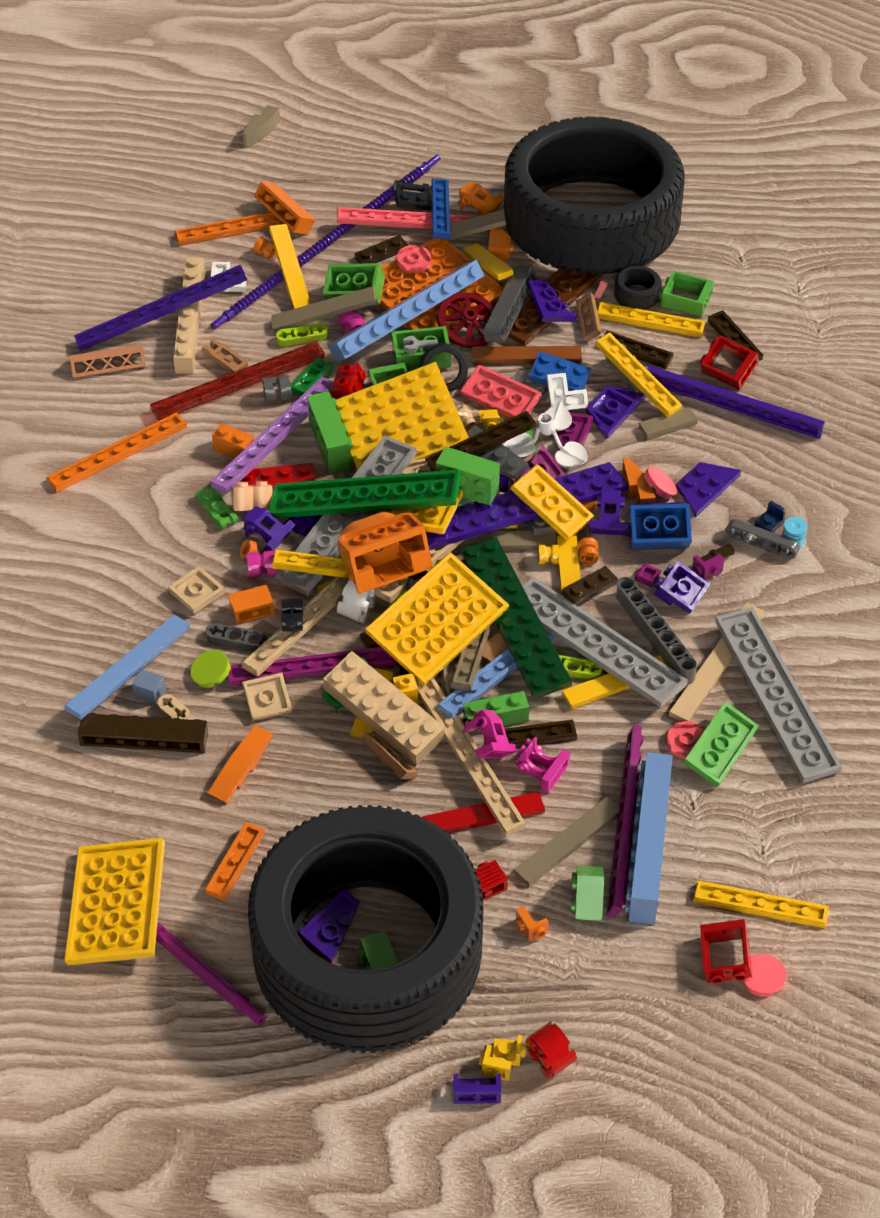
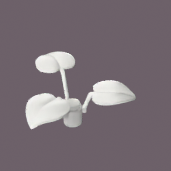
(553, 419)

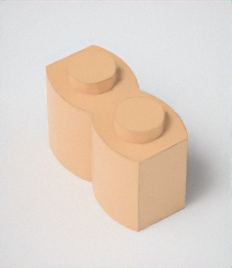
(247, 496)

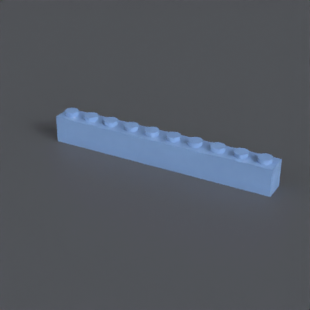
(405, 310)

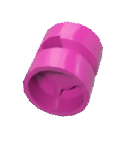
(350, 321)
(260, 564)

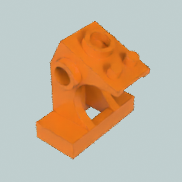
(470, 193)

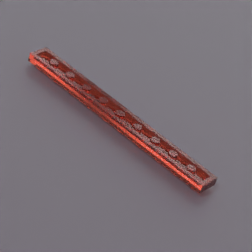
(236, 380)

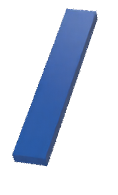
(440, 209)

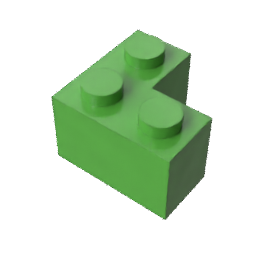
(589, 888)

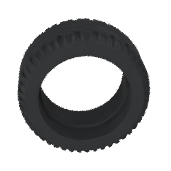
(637, 276)
(457, 353)

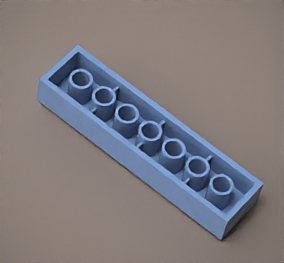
(648, 838)

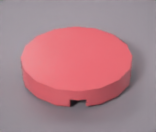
(413, 259)
(661, 482)
(682, 738)
(767, 976)

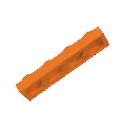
(235, 861)

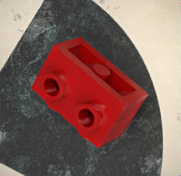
(347, 380)

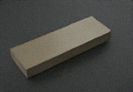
(662, 425)

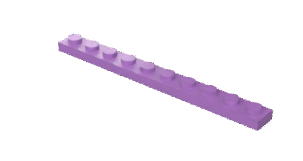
(268, 440)

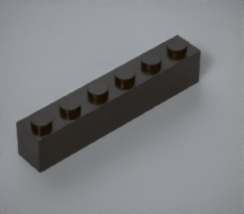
(143, 733)

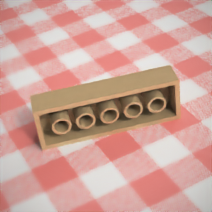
(384, 708)

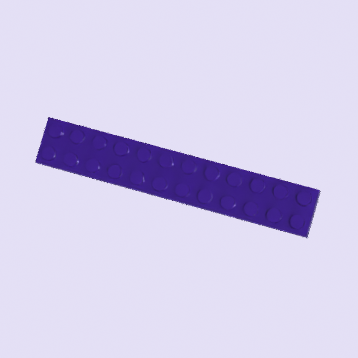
(509, 509)

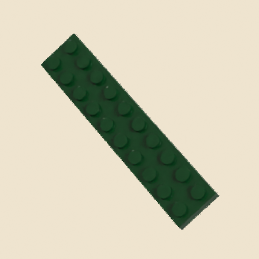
(519, 623)

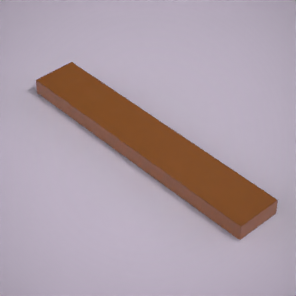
(522, 354)

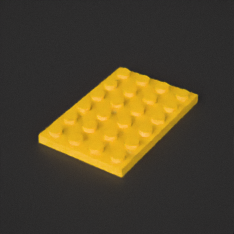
(437, 618)
(115, 902)

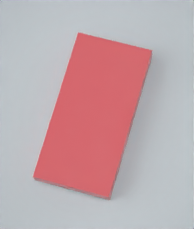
(499, 392)

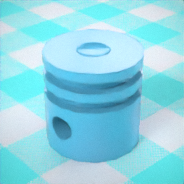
(795, 529)

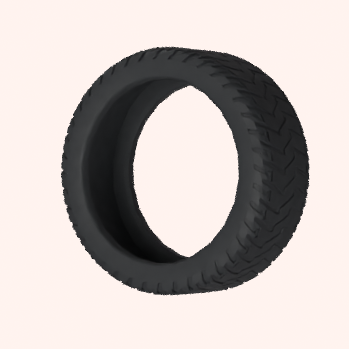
(593, 152)

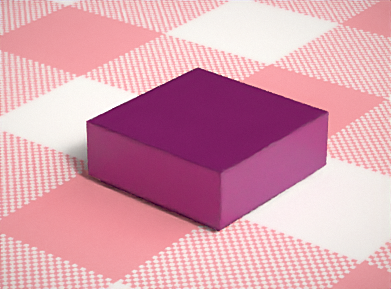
(648, 575)

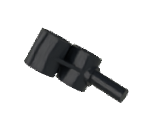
(292, 614)

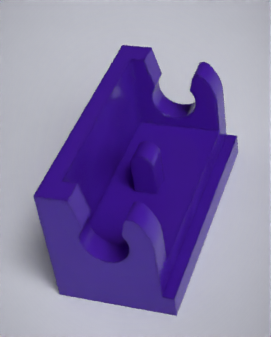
(477, 1090)

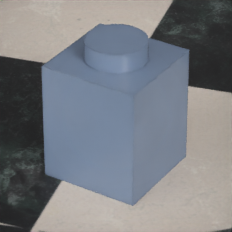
(148, 686)

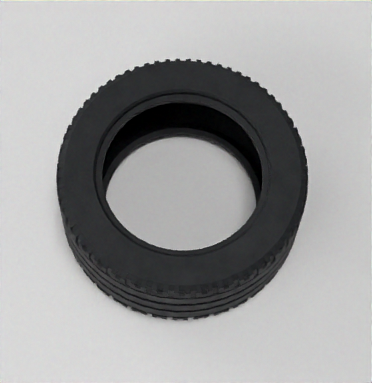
(355, 851)

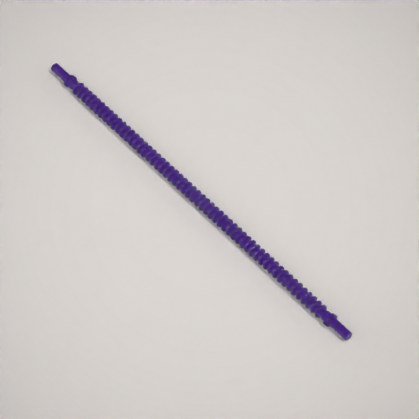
(319, 246)

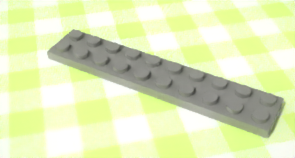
(387, 458)
(604, 645)
(778, 695)

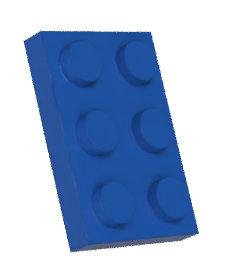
(548, 364)

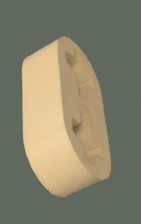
(176, 707)

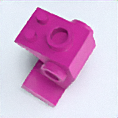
(495, 739)
(554, 769)

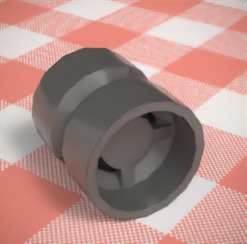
(283, 386)

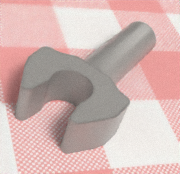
(411, 344)

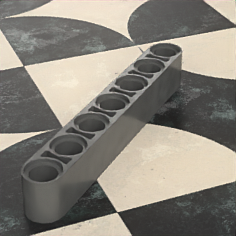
(509, 304)
(655, 628)

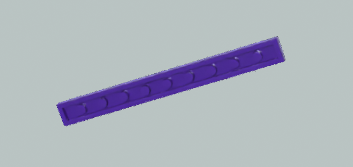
(160, 307)
(739, 403)

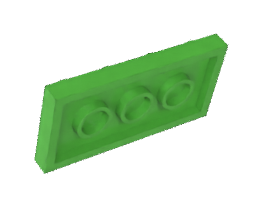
(720, 744)

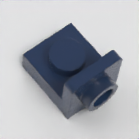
(771, 518)

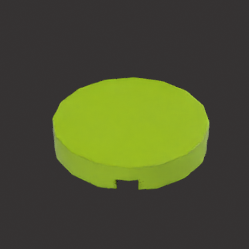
(210, 668)

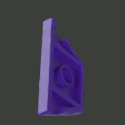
(613, 408)
(705, 484)

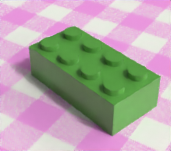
(329, 432)

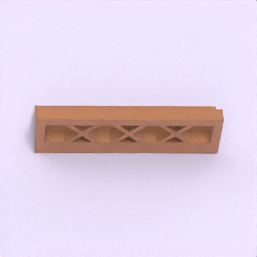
(106, 354)

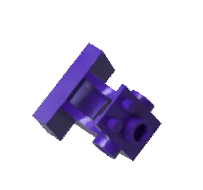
(609, 523)
(273, 536)

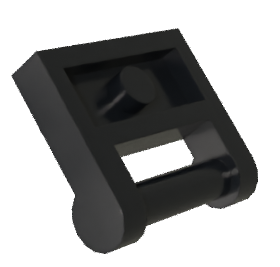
(409, 199)

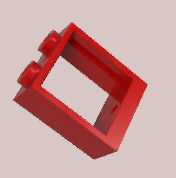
(750, 361)
(725, 932)

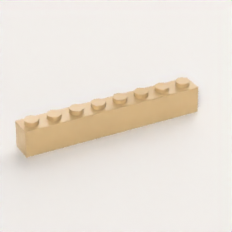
(188, 320)

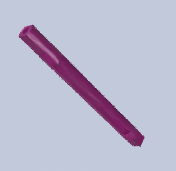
(208, 974)

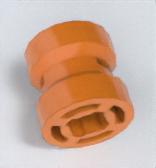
(264, 247)
(588, 551)

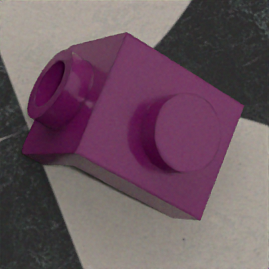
(709, 568)

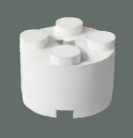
(354, 604)

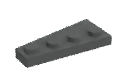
(510, 463)

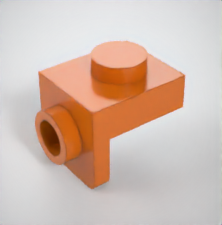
(529, 928)

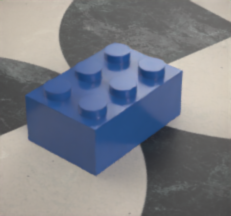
(659, 526)

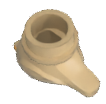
(466, 416)

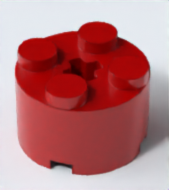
(551, 1049)

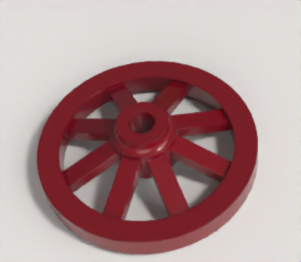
(467, 318)

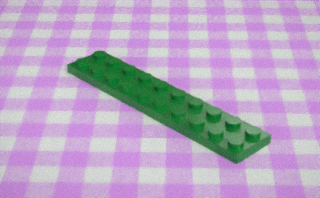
(365, 494)

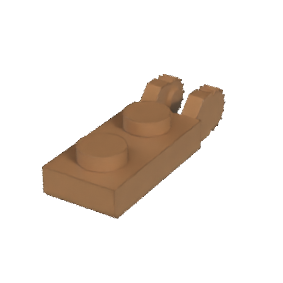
(224, 356)

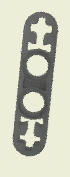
(788, 548)
(241, 642)

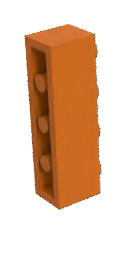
(284, 207)

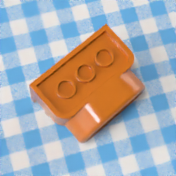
(383, 549)

